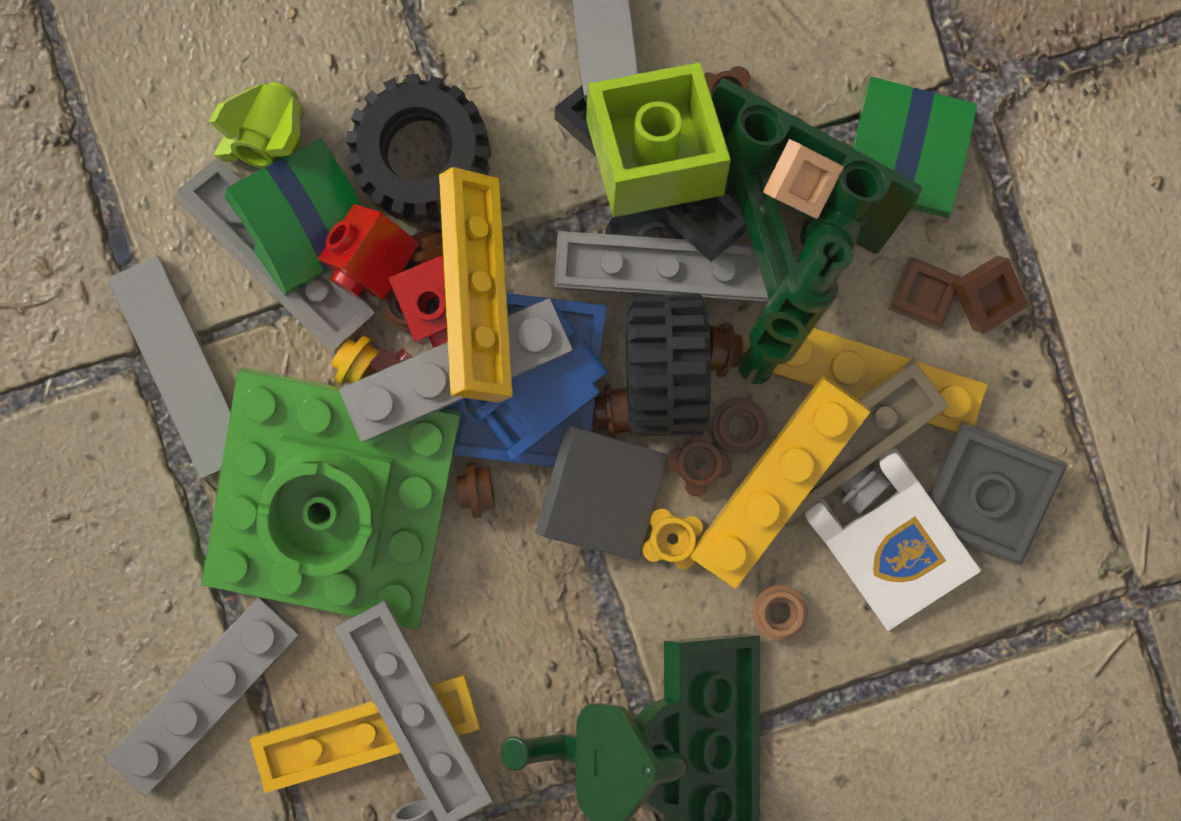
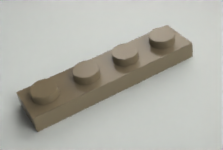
(897, 410)

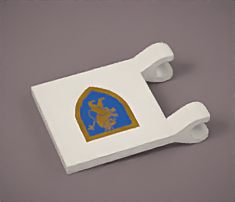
(898, 551)

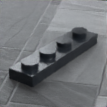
(705, 223)

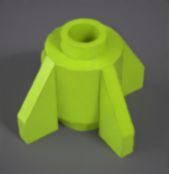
(259, 124)

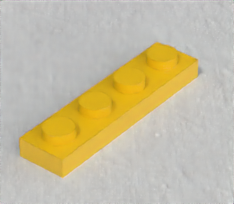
(475, 286)
(862, 367)
(779, 481)
(346, 738)

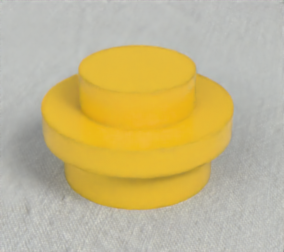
(353, 360)

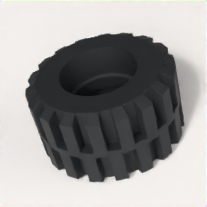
(390, 112)
(668, 365)

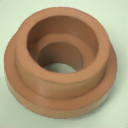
(792, 624)

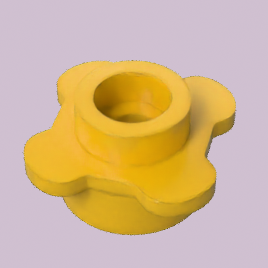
(665, 524)

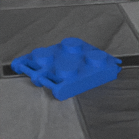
(543, 396)

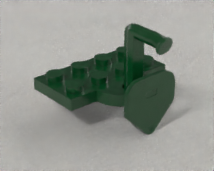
(700, 736)

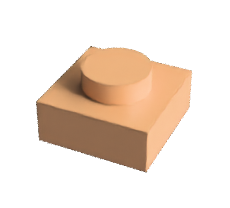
(803, 179)

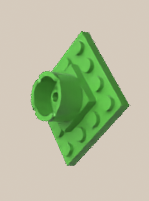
(385, 498)

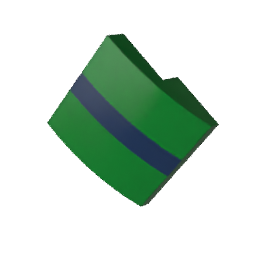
(917, 136)
(292, 212)

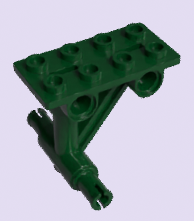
(860, 210)

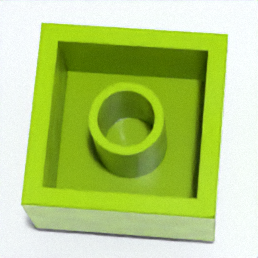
(657, 139)

